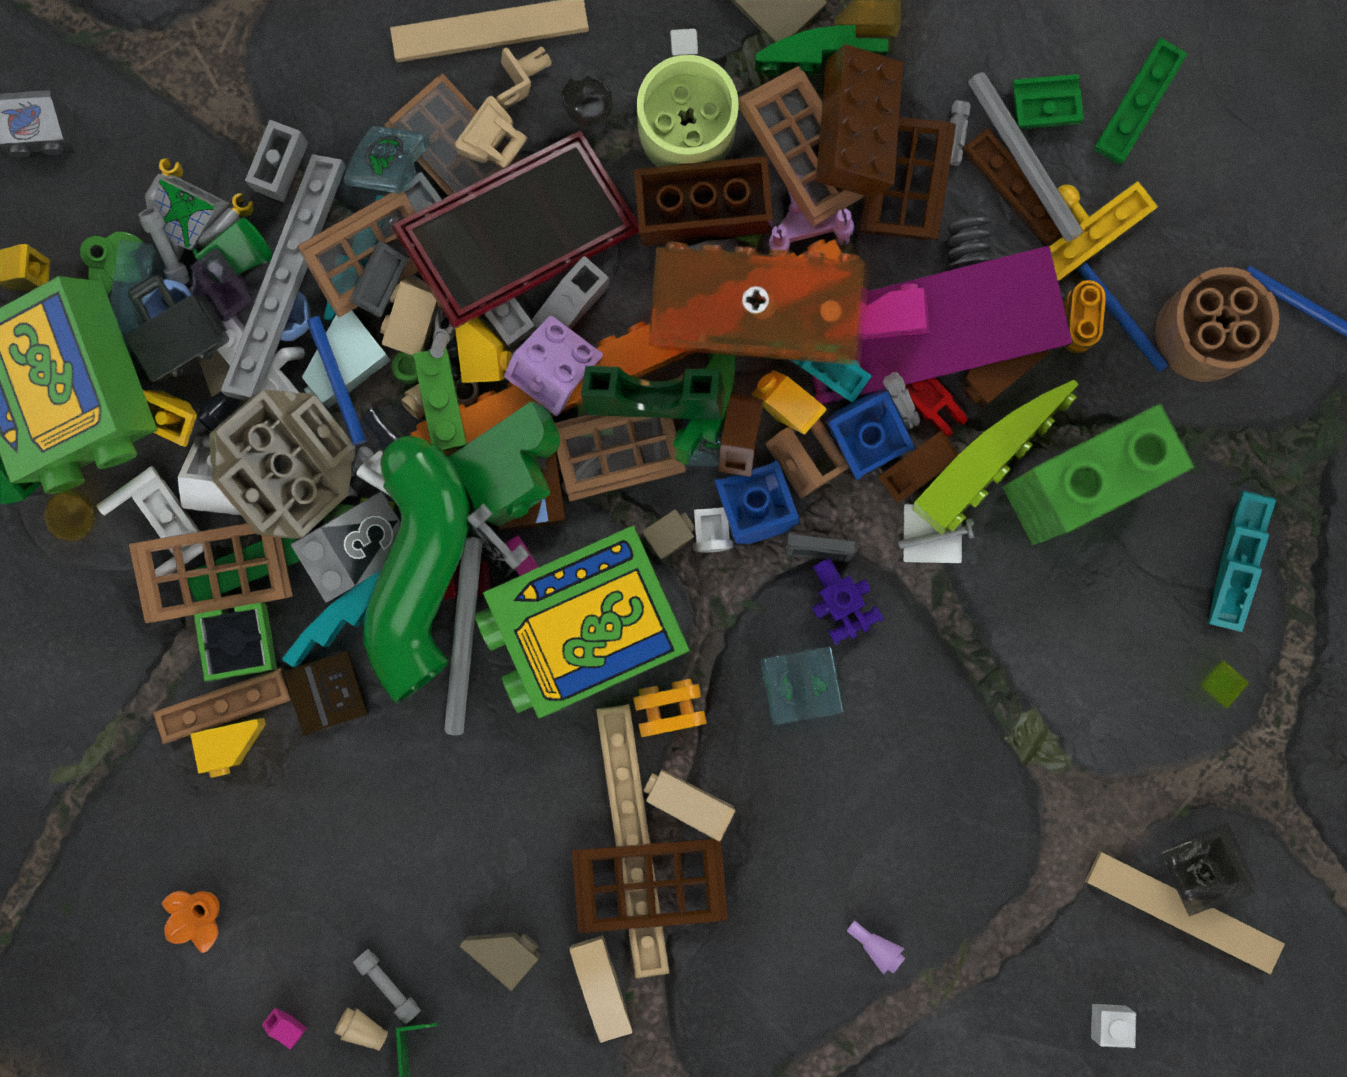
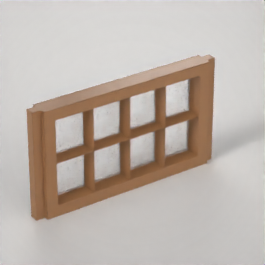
(788, 124)

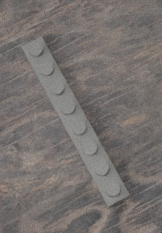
(282, 279)

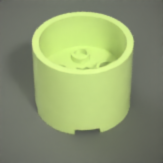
(683, 90)

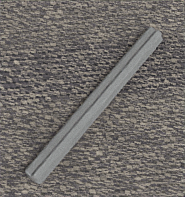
(1025, 157)
(463, 636)

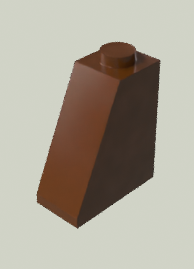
(988, 381)

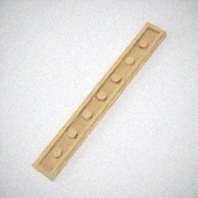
(630, 829)

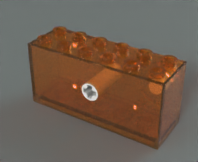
(709, 296)

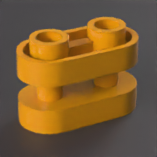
(1085, 315)
(681, 692)

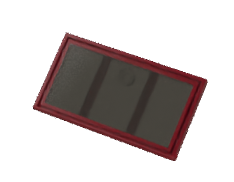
(516, 229)

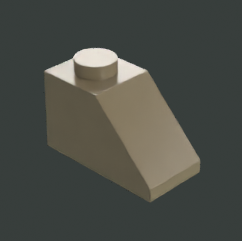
(503, 955)

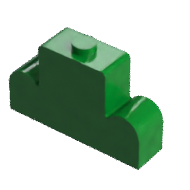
(503, 466)

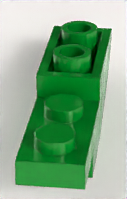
(811, 48)
(688, 439)

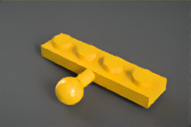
(1100, 227)

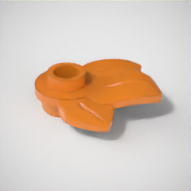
(189, 922)

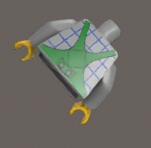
(189, 212)

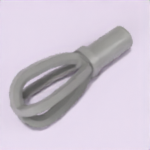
(441, 336)

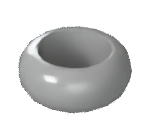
(472, 399)

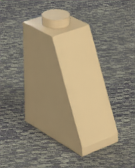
(689, 804)

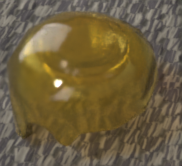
(70, 515)

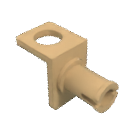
(520, 71)

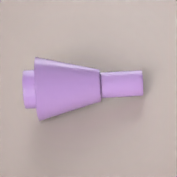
(882, 952)

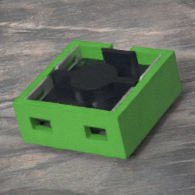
(235, 642)

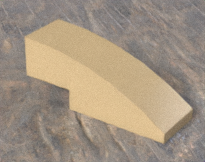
(601, 988)

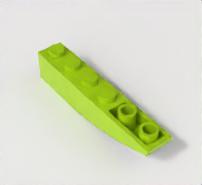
(987, 459)

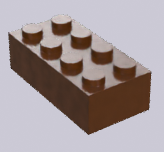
(859, 121)
(704, 200)

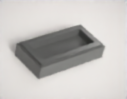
(379, 279)
(819, 548)

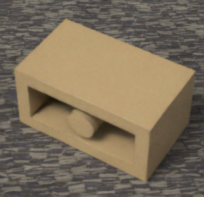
(411, 319)

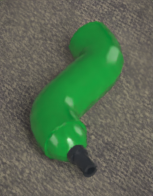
(418, 561)

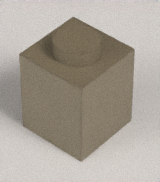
(669, 534)

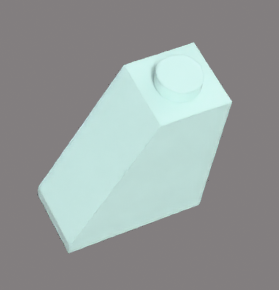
(355, 353)

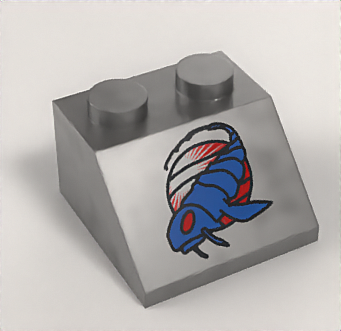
(35, 123)

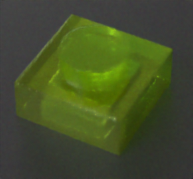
(1223, 684)

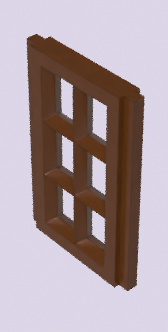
(936, 188)

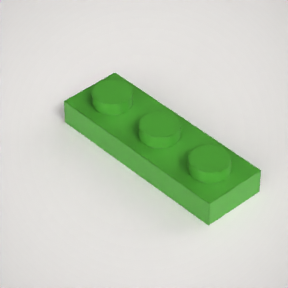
(440, 400)

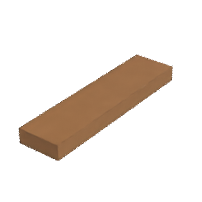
(222, 706)

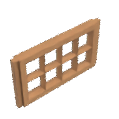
(147, 579)

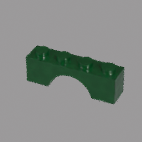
(616, 393)

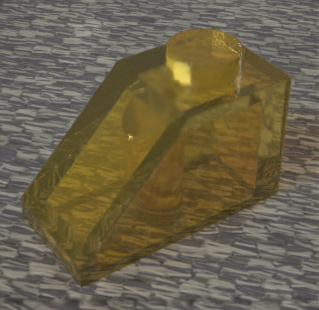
(872, 17)

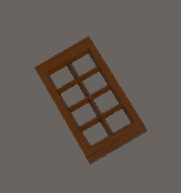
(586, 890)

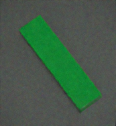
(1140, 101)
(230, 579)

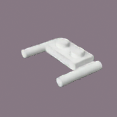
(160, 509)

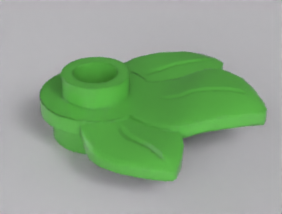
(104, 267)

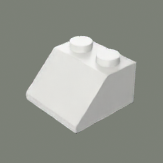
(196, 483)

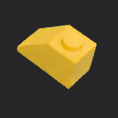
(23, 268)
(481, 353)
(788, 402)
(171, 415)
(224, 746)

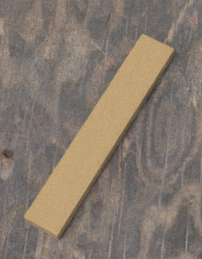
(488, 29)
(1167, 905)

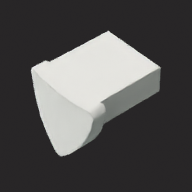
(711, 530)

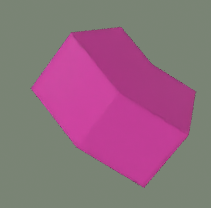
(529, 563)
(283, 1028)

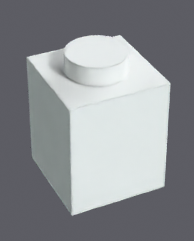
(1113, 1025)

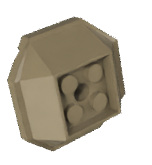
(312, 457)

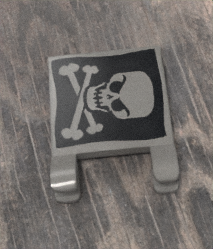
(492, 545)

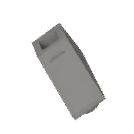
(573, 295)

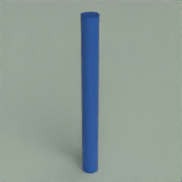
(1300, 301)
(1126, 321)
(336, 380)

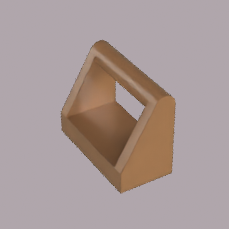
(798, 465)

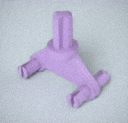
(796, 227)

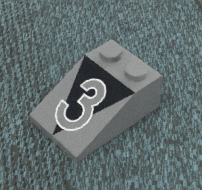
(348, 546)

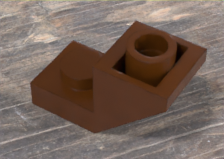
(740, 435)
(918, 466)

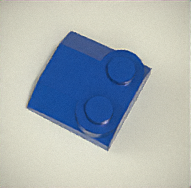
(869, 432)
(757, 504)

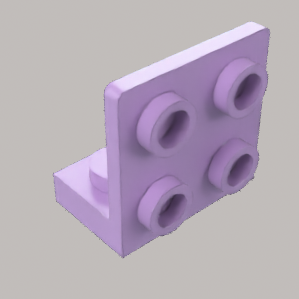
(551, 364)

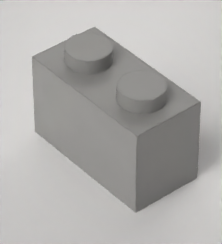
(276, 161)

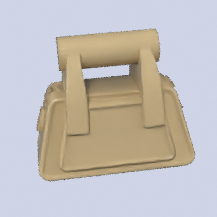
(486, 133)

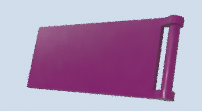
(975, 320)

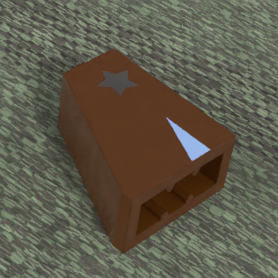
(549, 510)

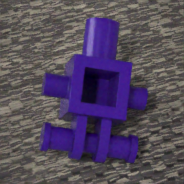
(842, 598)

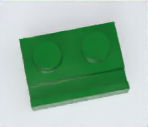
(1047, 101)

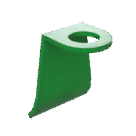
(240, 245)
(403, 1058)

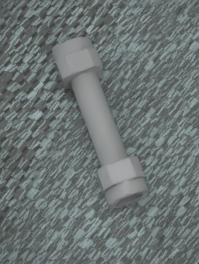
(153, 223)
(405, 1008)

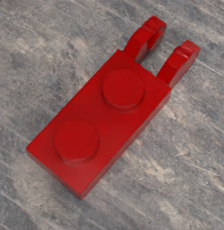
(929, 398)

